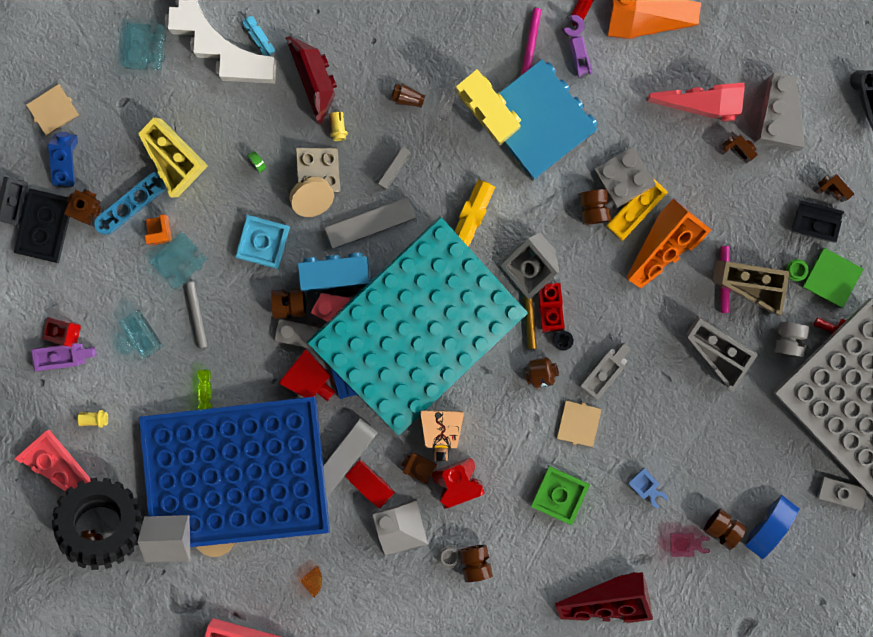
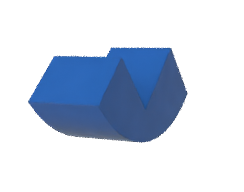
(773, 527)

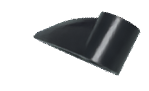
(865, 90)

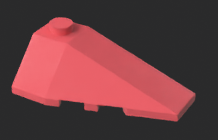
(718, 102)

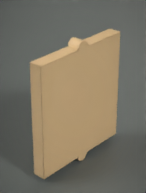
(52, 109)
(579, 423)

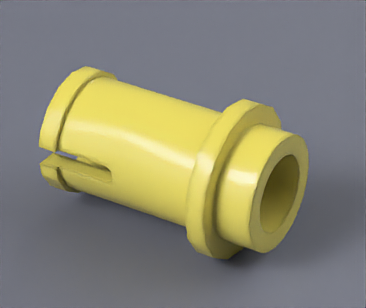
(337, 125)
(93, 418)

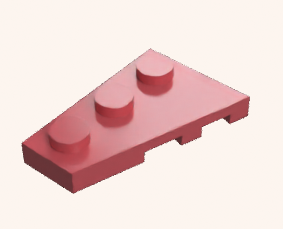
(53, 461)

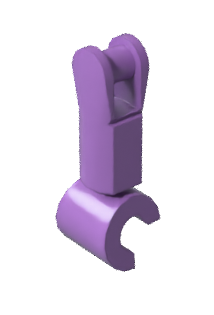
(578, 46)

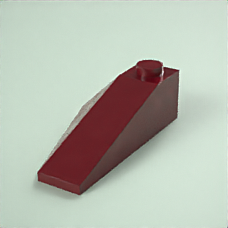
(617, 598)

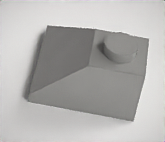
(532, 265)
(400, 527)

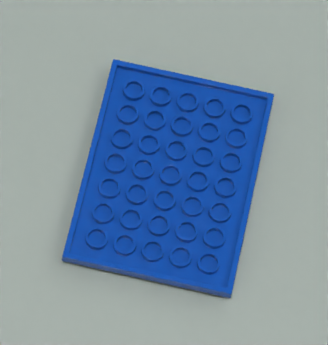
(238, 471)

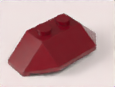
(314, 76)

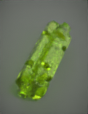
(204, 389)

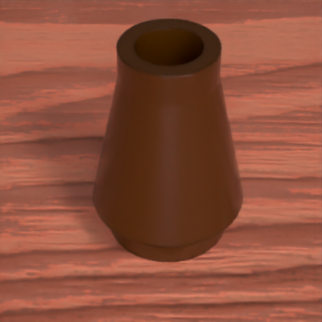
(407, 96)

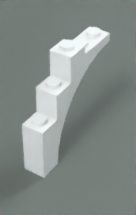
(234, 62)

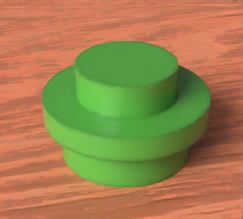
(797, 270)

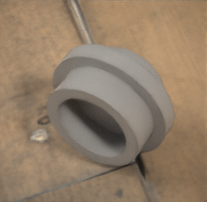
(449, 556)

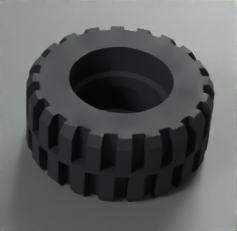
(90, 496)

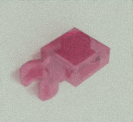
(684, 544)

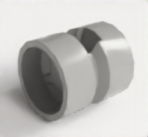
(791, 339)

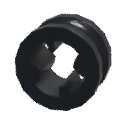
(569, 343)

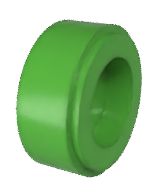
(256, 161)

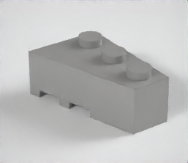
(781, 114)
(721, 351)

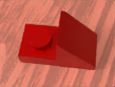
(61, 332)

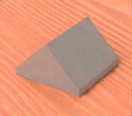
(165, 538)

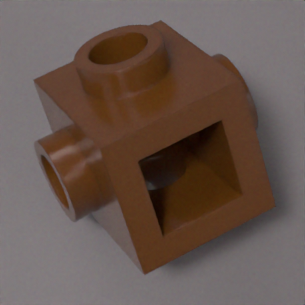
(83, 213)

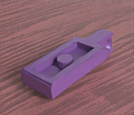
(60, 356)

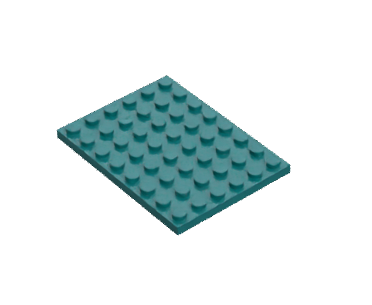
(418, 326)

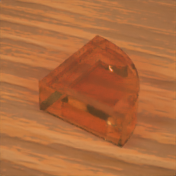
(313, 581)

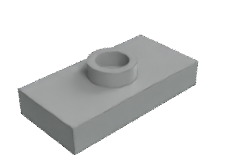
(841, 493)

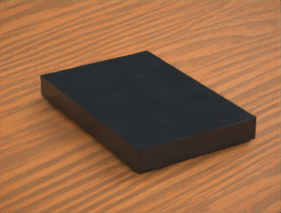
(43, 226)

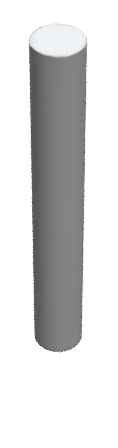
(196, 315)

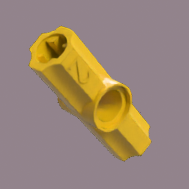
(474, 211)

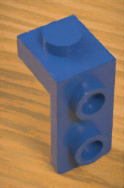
(61, 158)

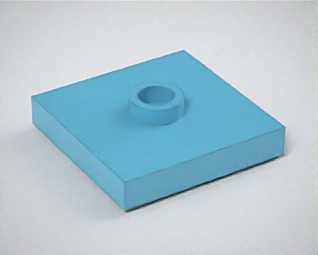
(262, 242)

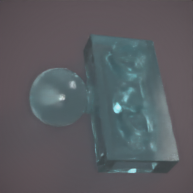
(140, 336)

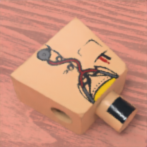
(441, 431)

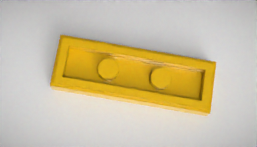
(635, 211)

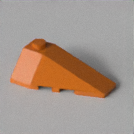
(646, 17)
(670, 236)

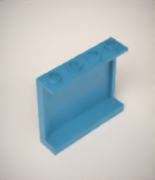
(549, 118)

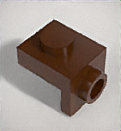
(744, 148)

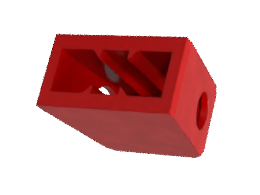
(308, 377)

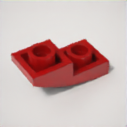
(551, 308)
(370, 484)

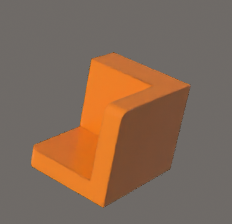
(158, 230)

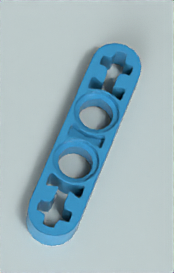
(128, 199)

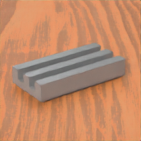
(394, 168)

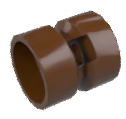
(594, 207)
(296, 306)
(727, 530)
(475, 563)

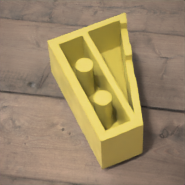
(488, 107)
(172, 156)

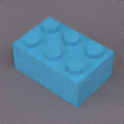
(334, 272)

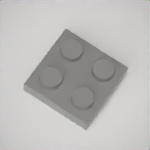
(625, 177)

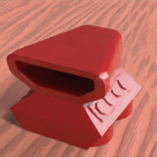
(458, 483)

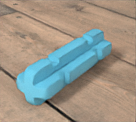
(258, 36)

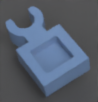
(645, 486)

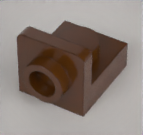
(839, 189)
(418, 467)

